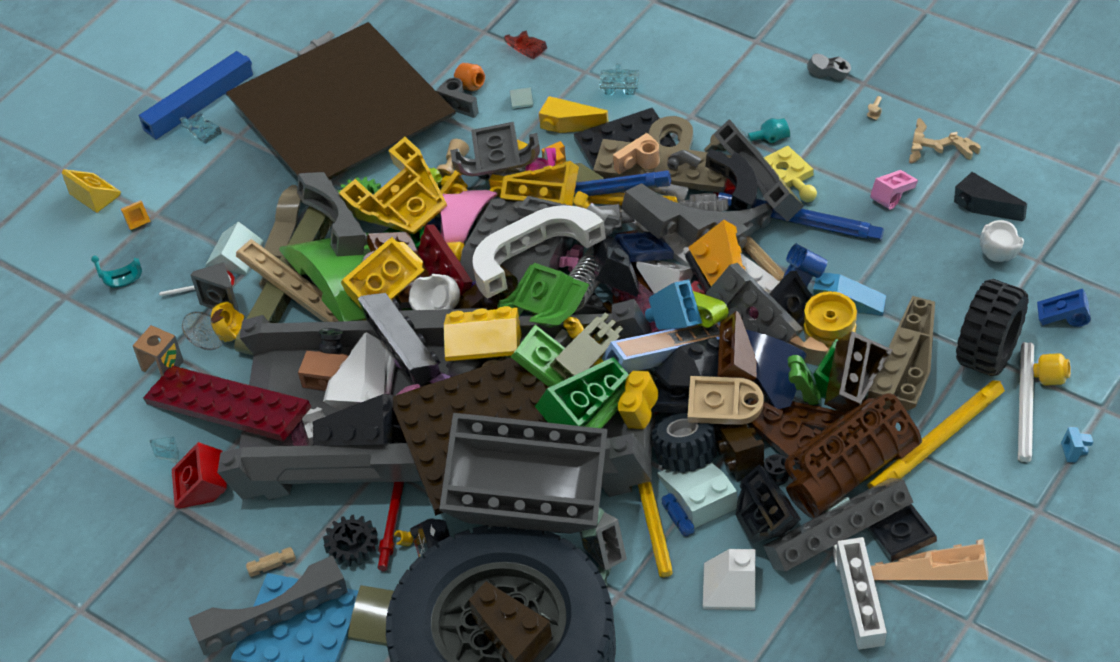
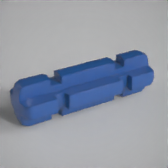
(677, 514)

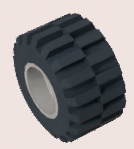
(683, 444)

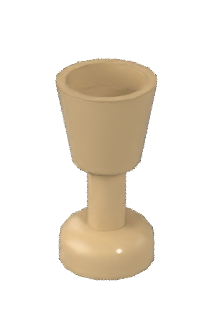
(447, 169)

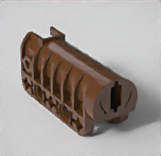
(849, 457)

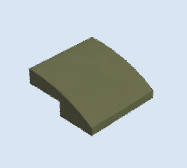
(369, 615)

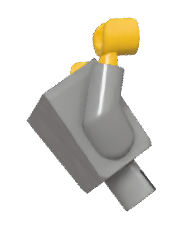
(580, 200)

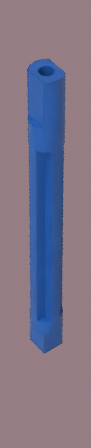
(624, 183)
(825, 221)

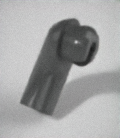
(682, 157)

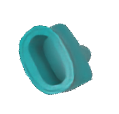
(771, 130)

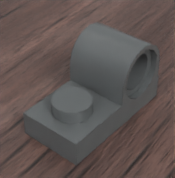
(454, 95)

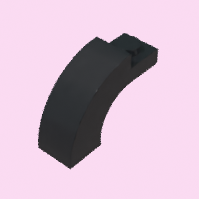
(739, 173)

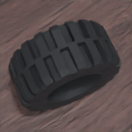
(992, 327)

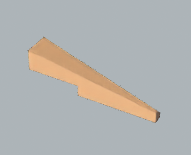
(945, 564)

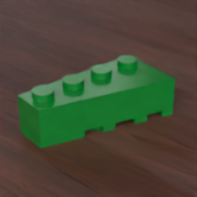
(582, 395)

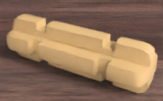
(270, 561)

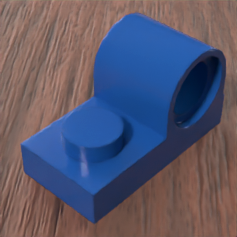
(1069, 306)

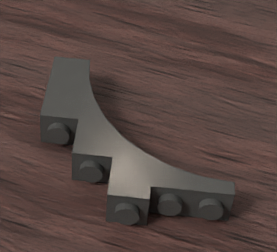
(664, 216)

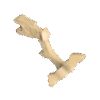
(964, 145)

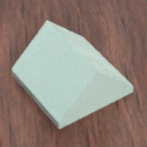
(228, 244)

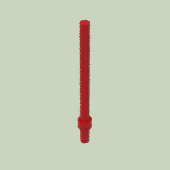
(387, 545)

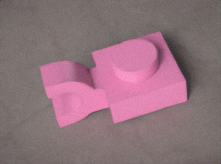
(572, 257)

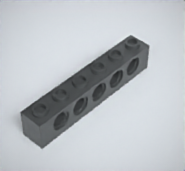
(838, 524)

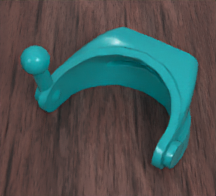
(133, 270)

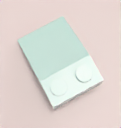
(701, 493)

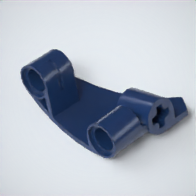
(773, 367)

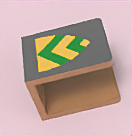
(165, 353)

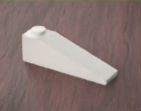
(359, 375)

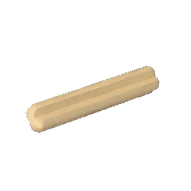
(763, 259)

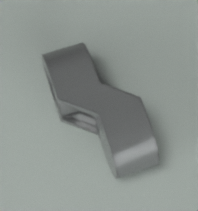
(834, 67)

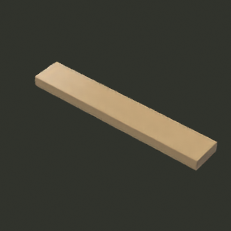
(285, 279)

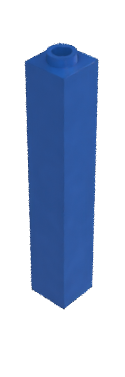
(196, 94)

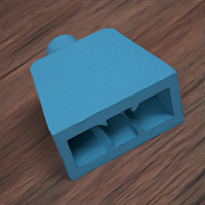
(673, 307)

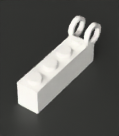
(860, 592)

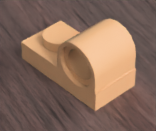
(642, 151)

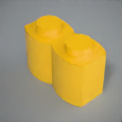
(638, 399)

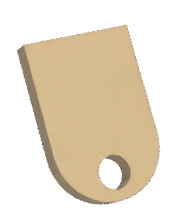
(722, 400)

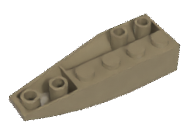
(909, 363)

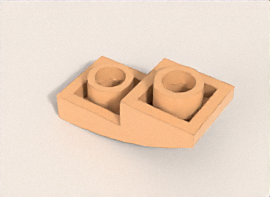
(814, 349)

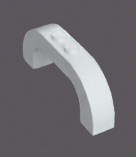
(528, 232)

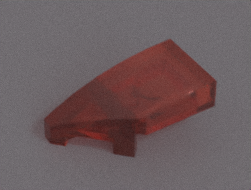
(526, 45)

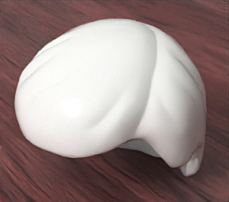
(1000, 241)
(434, 293)

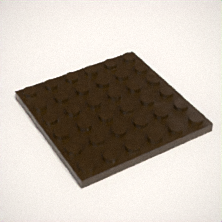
(427, 413)

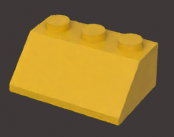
(481, 333)

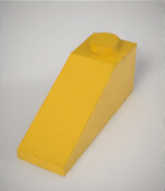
(568, 116)

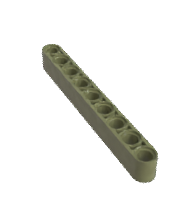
(273, 301)

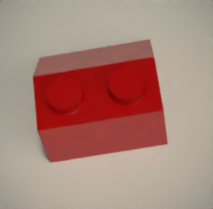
(197, 478)

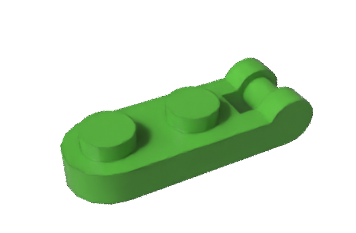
(803, 380)

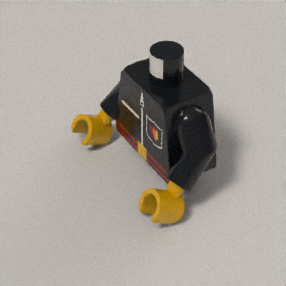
(425, 535)

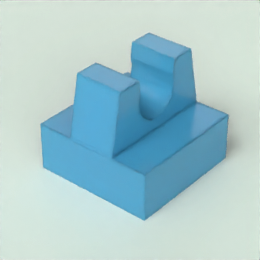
(1075, 444)

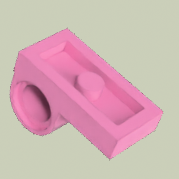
(889, 188)

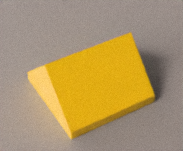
(90, 189)

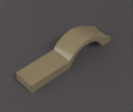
(285, 221)

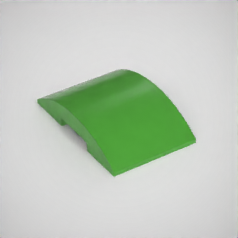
(327, 272)

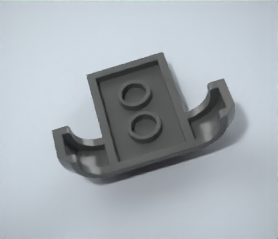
(496, 151)

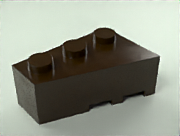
(510, 625)

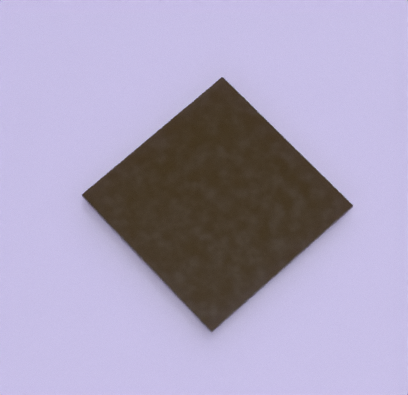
(340, 103)

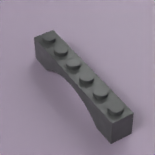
(768, 180)
(346, 233)
(221, 627)

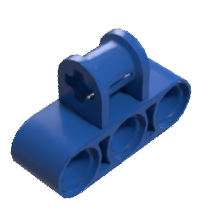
(805, 263)

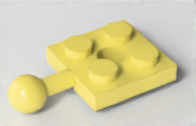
(796, 171)

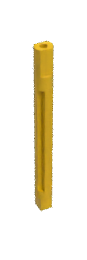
(941, 433)

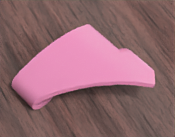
(462, 212)

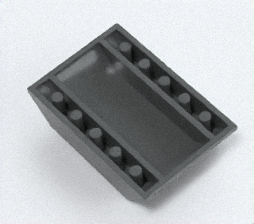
(499, 215)
(523, 474)

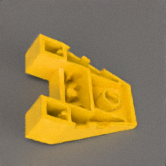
(404, 201)

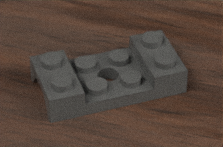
(741, 293)

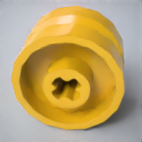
(829, 317)

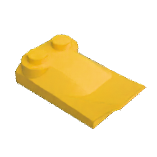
(384, 271)

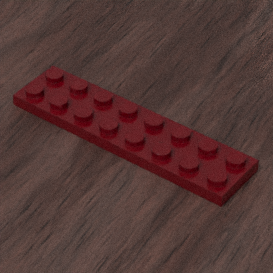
(228, 402)

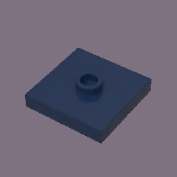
(644, 246)

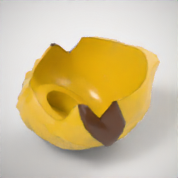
(226, 321)

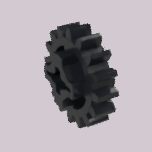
(361, 533)

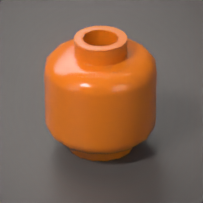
(470, 75)

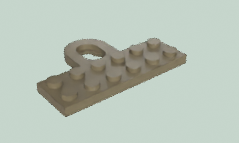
(685, 175)

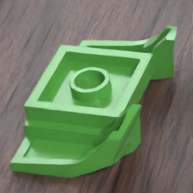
(547, 294)

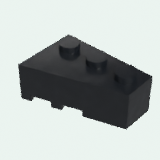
(357, 425)

